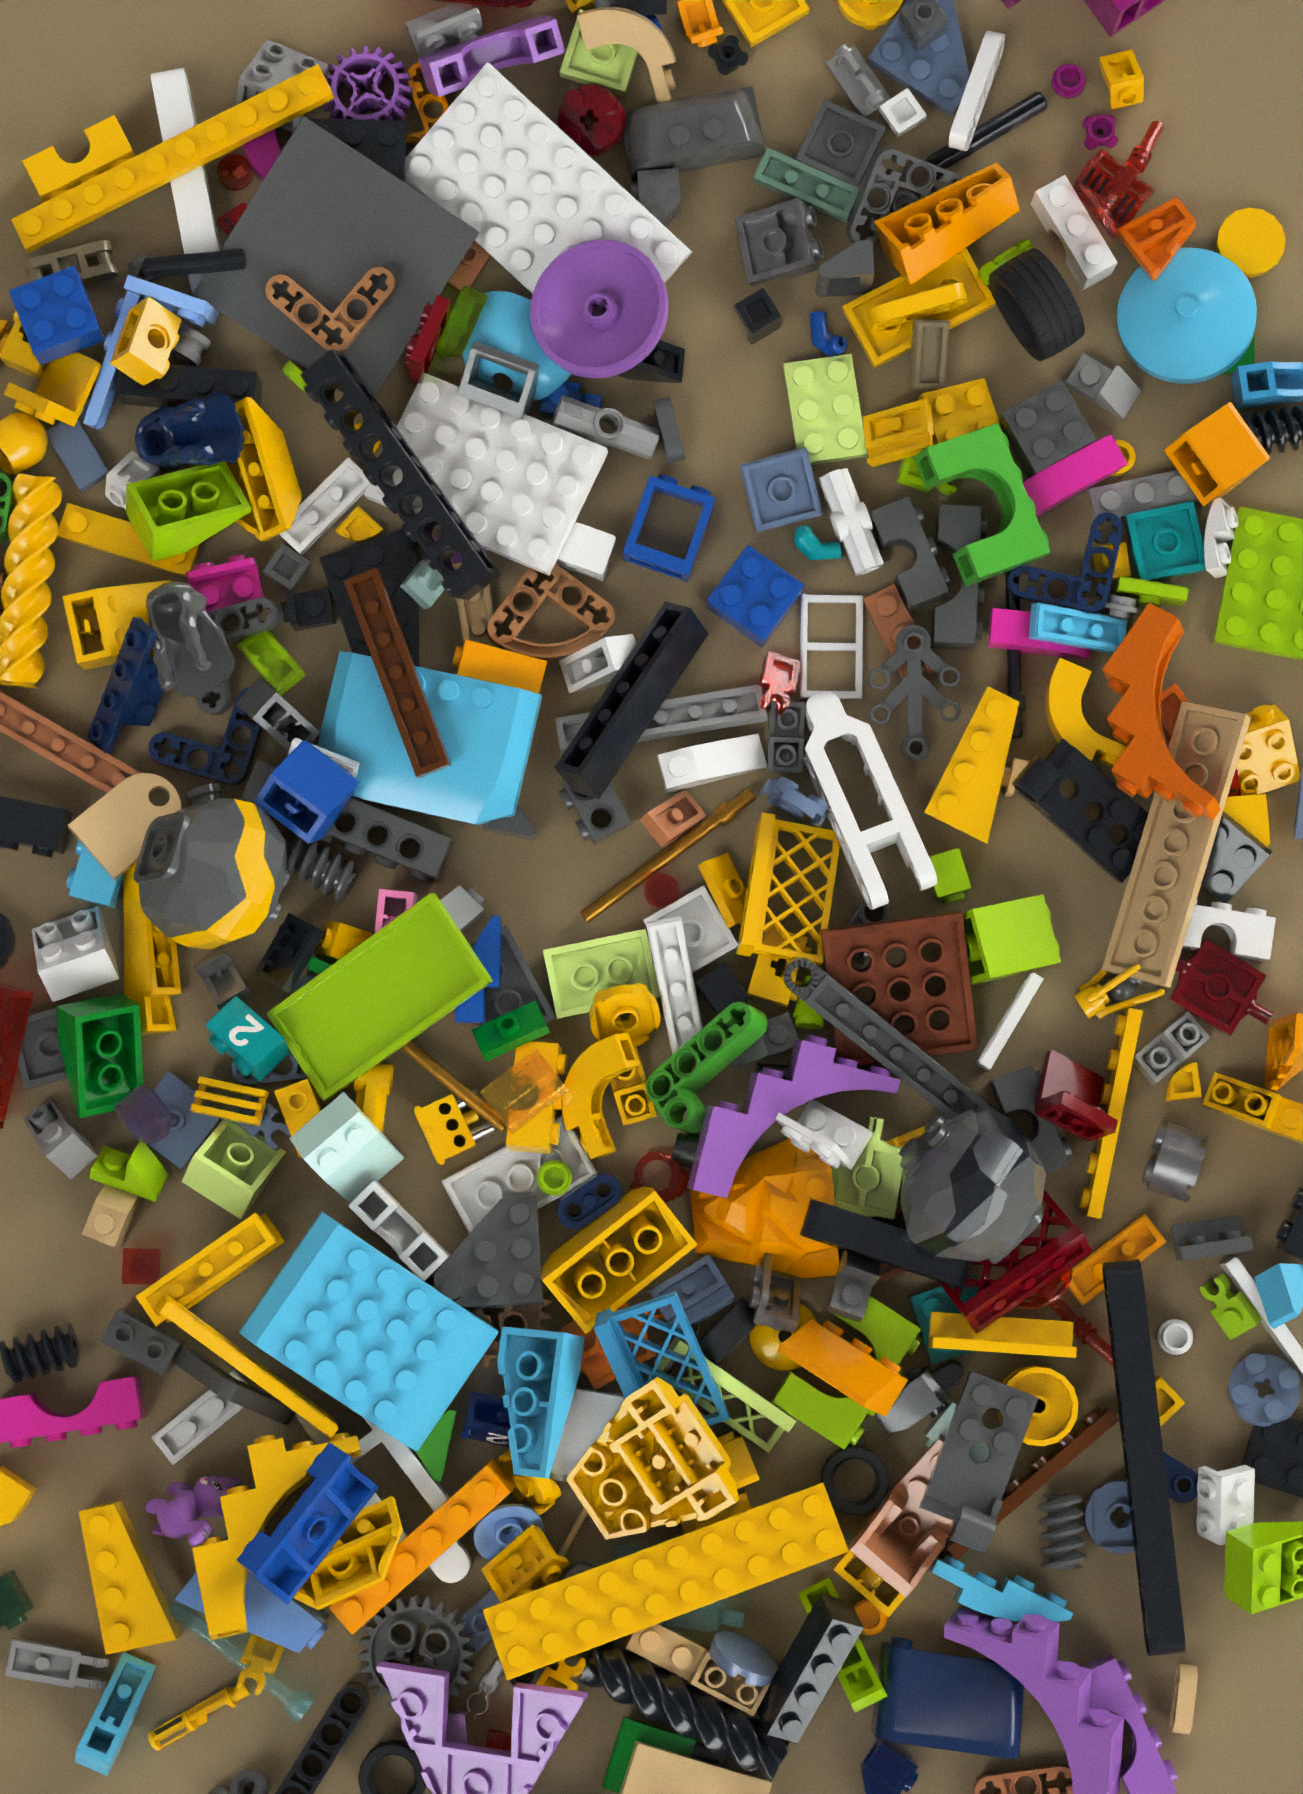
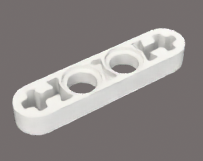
(976, 90)

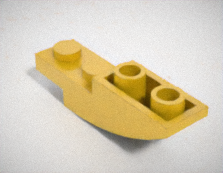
(1255, 1107)

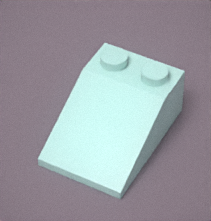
(345, 1148)

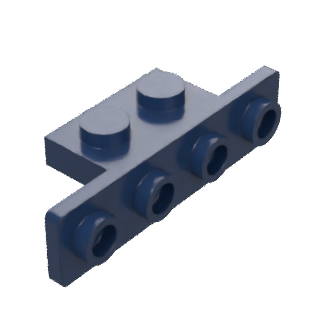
(131, 688)

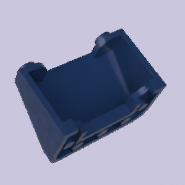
(947, 1702)

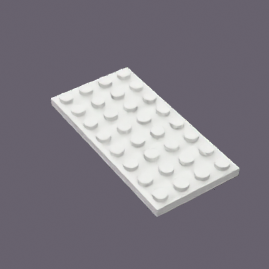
(528, 184)

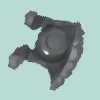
(187, 641)

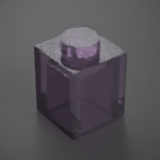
(145, 1115)

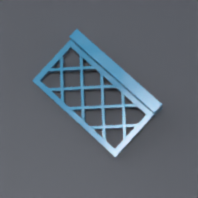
(631, 1372)

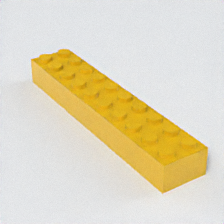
(664, 1580)

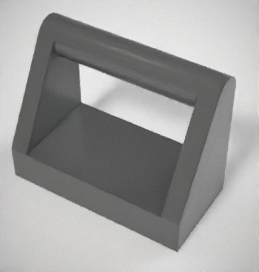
(847, 272)
(493, 395)

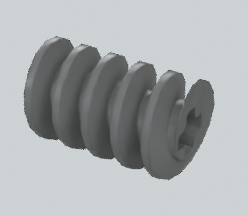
(321, 869)
(1062, 1531)

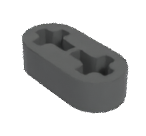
(668, 429)

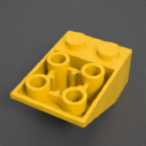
(101, 619)

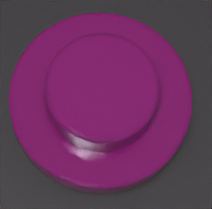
(1068, 81)

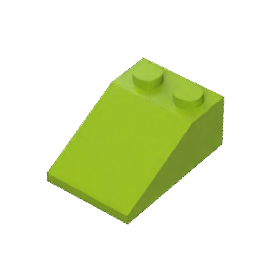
(184, 508)

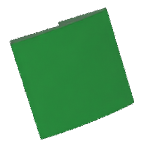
(636, 1730)

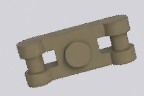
(76, 257)

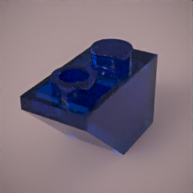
(887, 1770)

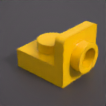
(1122, 79)

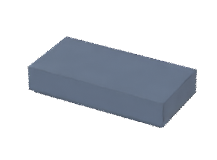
(77, 454)

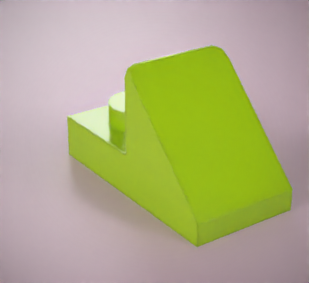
(134, 1173)

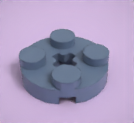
(786, 798)
(1272, 1408)
(1097, 1521)

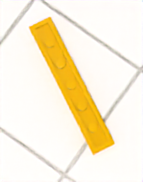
(247, 1365)

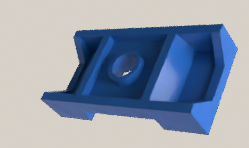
(293, 1549)

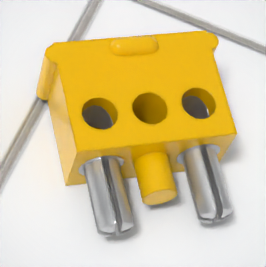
(439, 1137)

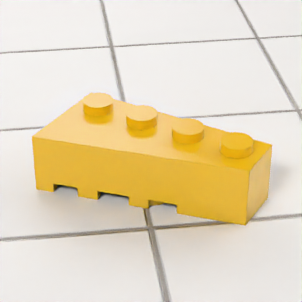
(974, 774)
(124, 1585)

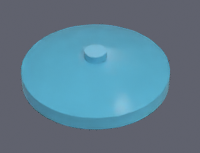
(1189, 319)

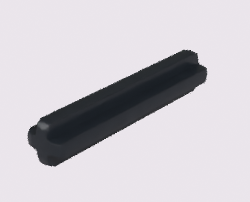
(194, 263)

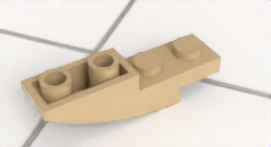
(693, 1662)

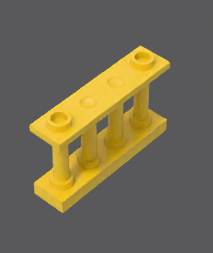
(213, 1265)

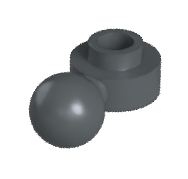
(243, 1783)

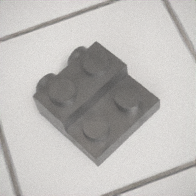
(779, 242)

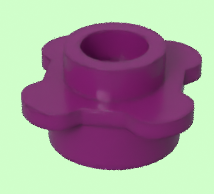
(1106, 124)

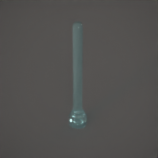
(294, 1702)

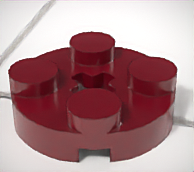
(605, 106)

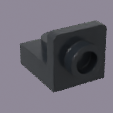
(308, 609)

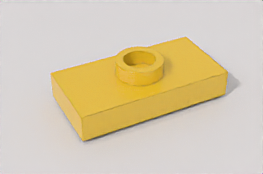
(725, 887)

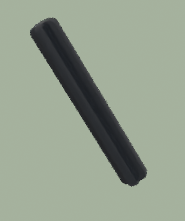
(992, 130)

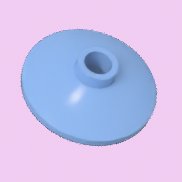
(502, 1527)

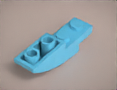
(1009, 1601)

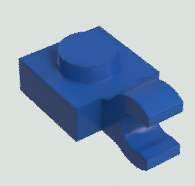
(571, 390)

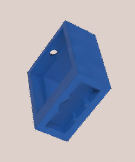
(657, 560)

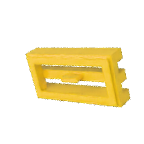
(201, 1095)

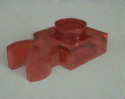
(780, 678)

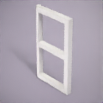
(857, 646)

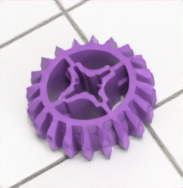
(378, 68)

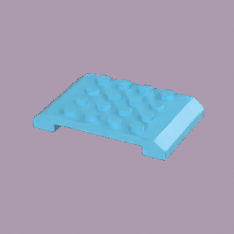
(368, 1332)

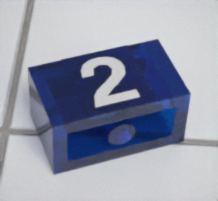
(486, 1419)

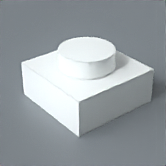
(902, 112)

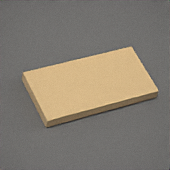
(667, 1772)

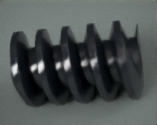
(1277, 428)
(40, 1355)

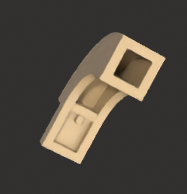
(632, 29)

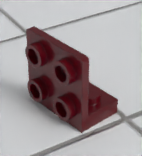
(1071, 1098)

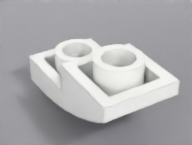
(1219, 530)

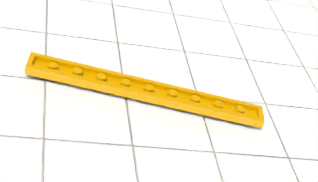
(173, 158)

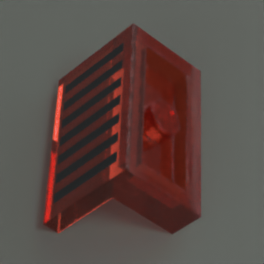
(1102, 173)

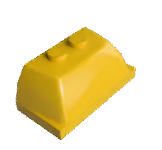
(616, 1256)

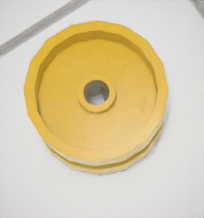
(1057, 1398)

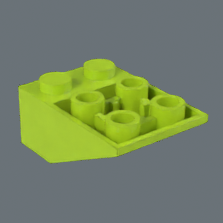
(1264, 1565)

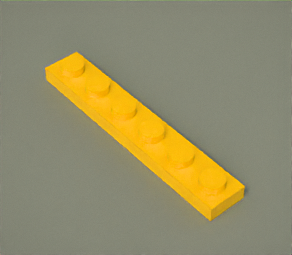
(1113, 1098)

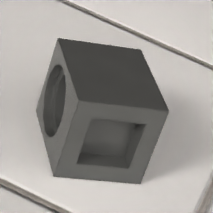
(922, 22)

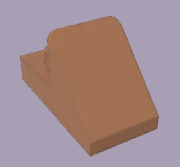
(673, 818)

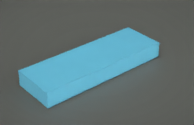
(1076, 628)

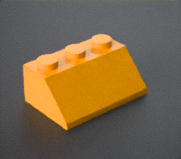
(845, 1365)

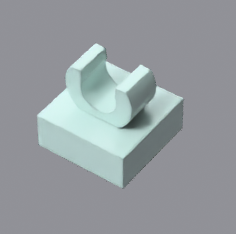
(423, 585)

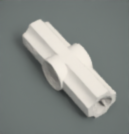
(851, 521)

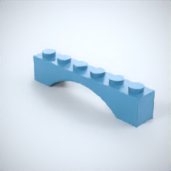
(1267, 384)

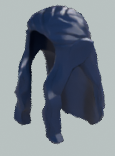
(191, 433)

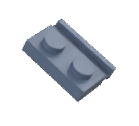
(700, 1291)

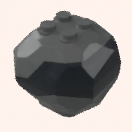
(971, 1186)

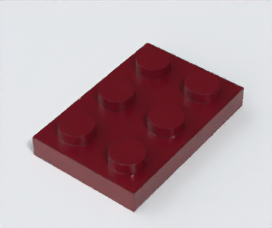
(423, 348)

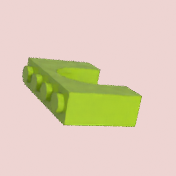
(839, 1416)

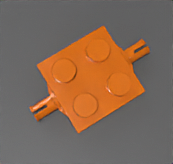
(594, 1361)

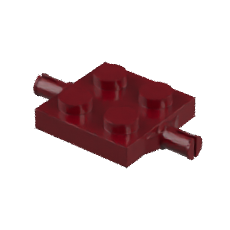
(1219, 988)

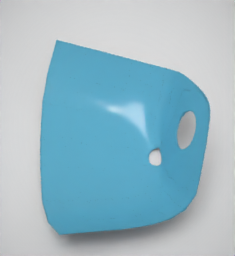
(507, 327)

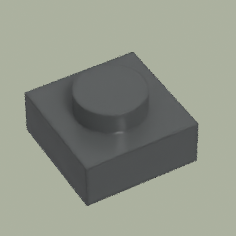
(287, 567)

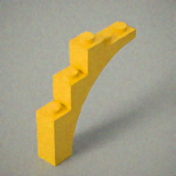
(245, 1514)

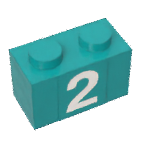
(246, 1039)

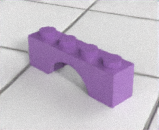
(510, 46)
(1144, 1769)

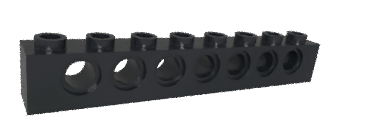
(476, 567)

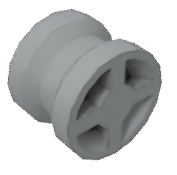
(190, 345)

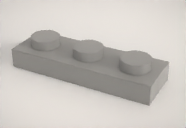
(1140, 494)

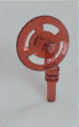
(1104, 202)
(1048, 1296)

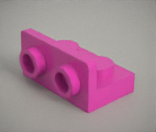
(227, 582)

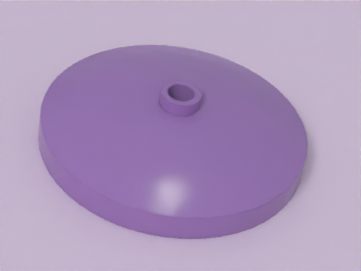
(581, 287)

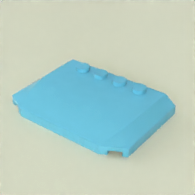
(480, 723)

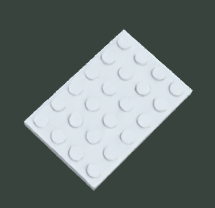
(502, 473)

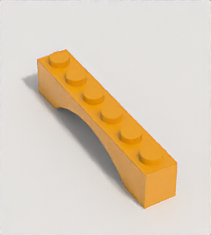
(428, 1543)

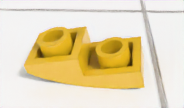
(632, 1096)

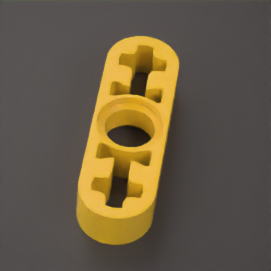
(917, 306)

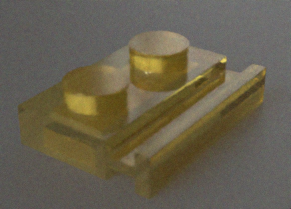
(524, 1091)

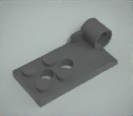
(971, 1490)

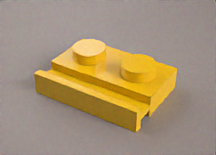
(898, 432)

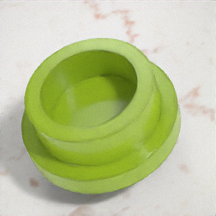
(554, 1177)

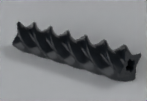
(687, 1709)

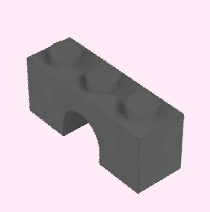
(901, 525)
(1020, 1092)

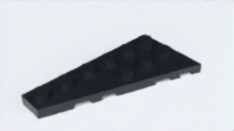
(395, 558)

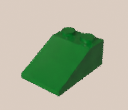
(101, 1051)

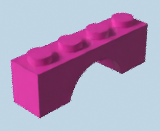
(115, 1402)

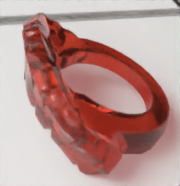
(676, 1184)

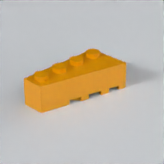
(946, 221)

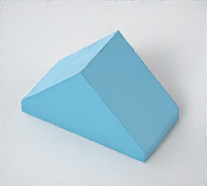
(1281, 1292)

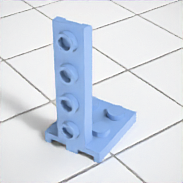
(188, 307)

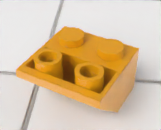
(1217, 454)

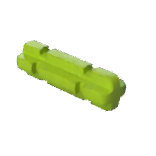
(1022, 246)

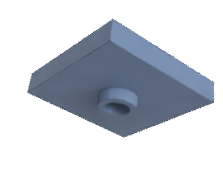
(780, 489)
(190, 1129)

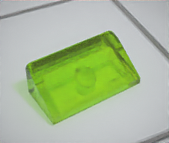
(461, 323)

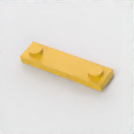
(117, 538)

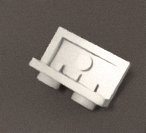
(1224, 1501)

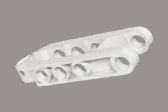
(827, 721)
(455, 1561)

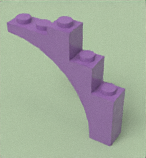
(810, 1074)
(1062, 1689)

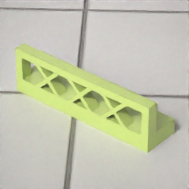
(740, 1390)

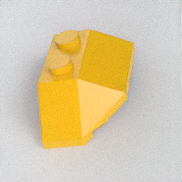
(265, 474)
(357, 1558)

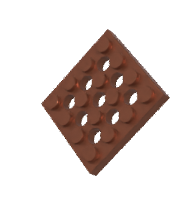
(911, 935)

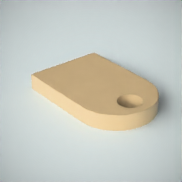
(119, 820)

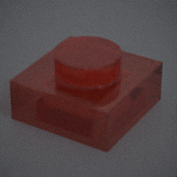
(141, 1266)

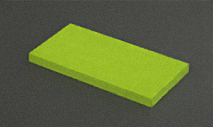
(379, 996)

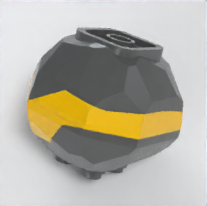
(212, 872)

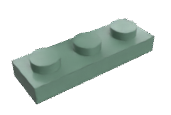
(804, 182)

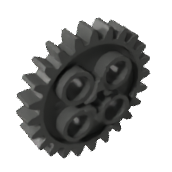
(387, 1645)

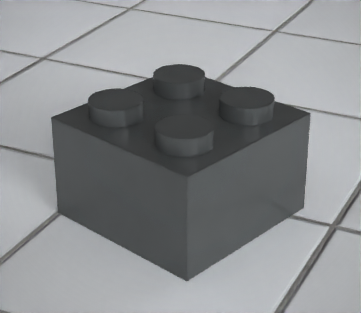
(1045, 428)

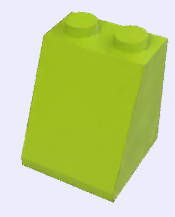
(1009, 939)

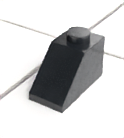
(661, 365)

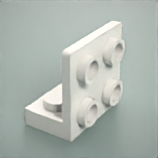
(827, 1134)

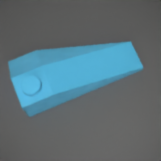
(539, 1385)

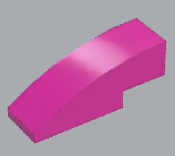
(1074, 474)
(1011, 631)

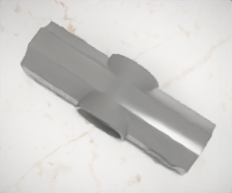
(585, 419)

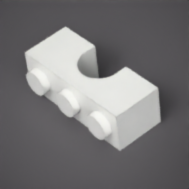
(1084, 246)
(1248, 932)
(399, 1230)

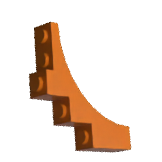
(1138, 675)

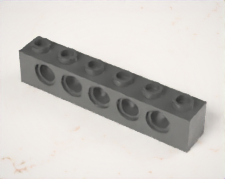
(433, 846)

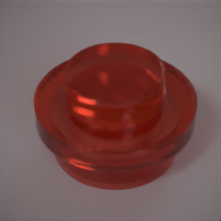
(661, 890)

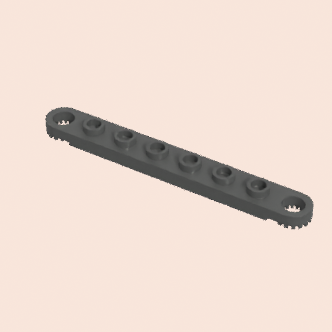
(883, 1041)

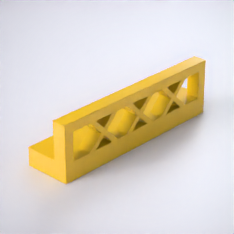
(1003, 1335)

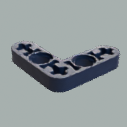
(1074, 584)
(216, 756)

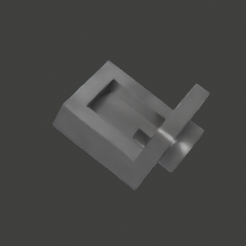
(221, 978)

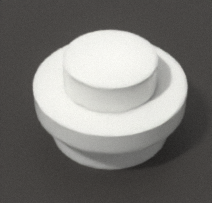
(1175, 1336)

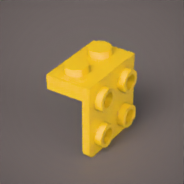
(60, 390)
(1267, 753)

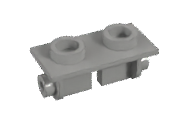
(857, 80)

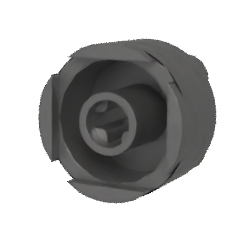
(1176, 1161)

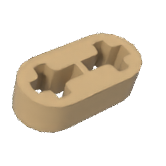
(1183, 1699)

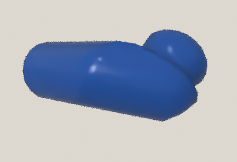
(823, 339)

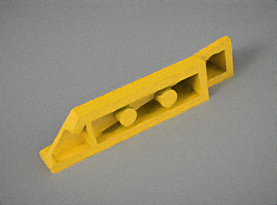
(149, 963)

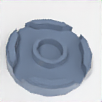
(742, 1655)

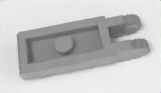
(52, 1664)

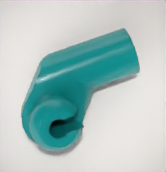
(812, 547)

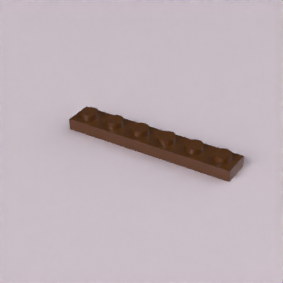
(397, 673)
(1046, 1467)

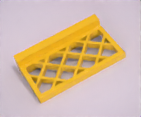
(759, 893)

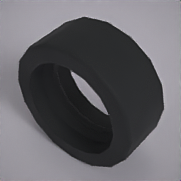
(728, 1331)
(881, 1481)
(387, 1748)

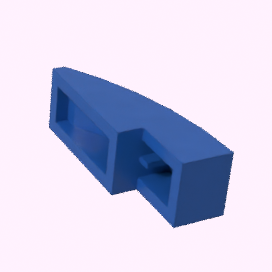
(489, 953)

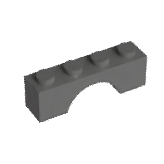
(956, 621)

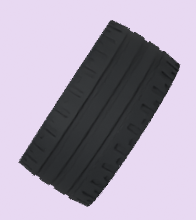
(1037, 304)

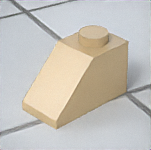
(111, 1216)

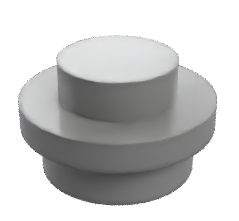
(1121, 606)

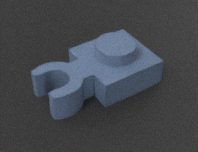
(267, 1125)

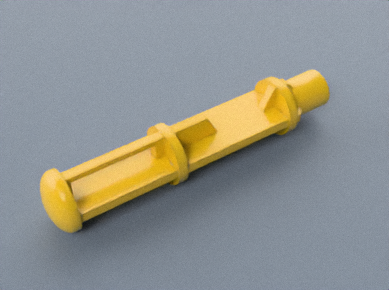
(198, 1715)

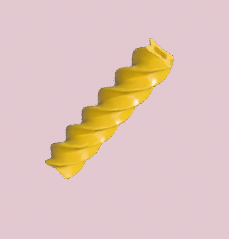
(27, 567)

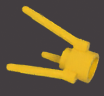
(1093, 998)

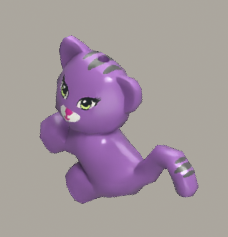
(187, 1505)

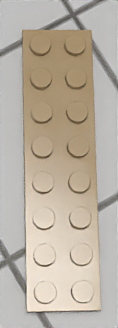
(1175, 848)

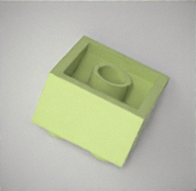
(232, 1167)

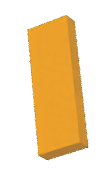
(1132, 1242)

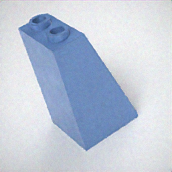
(269, 1616)

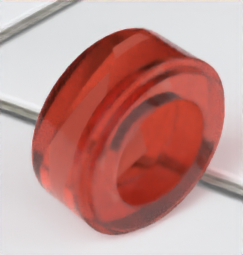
(234, 172)

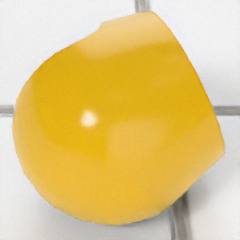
(22, 441)

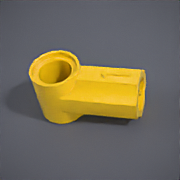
(373, 1092)

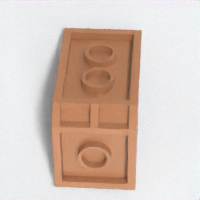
(899, 1536)

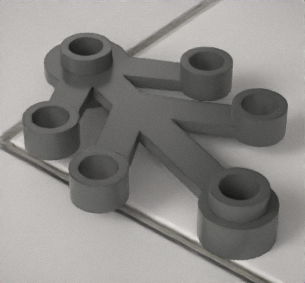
(914, 686)

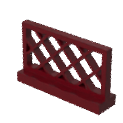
(1022, 1275)

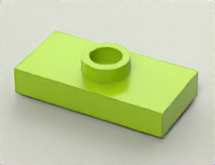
(1151, 591)
(271, 661)

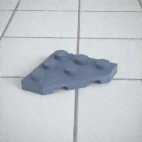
(934, 72)

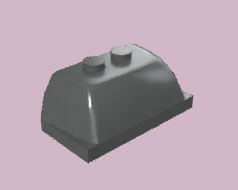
(694, 132)

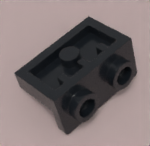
(289, 953)

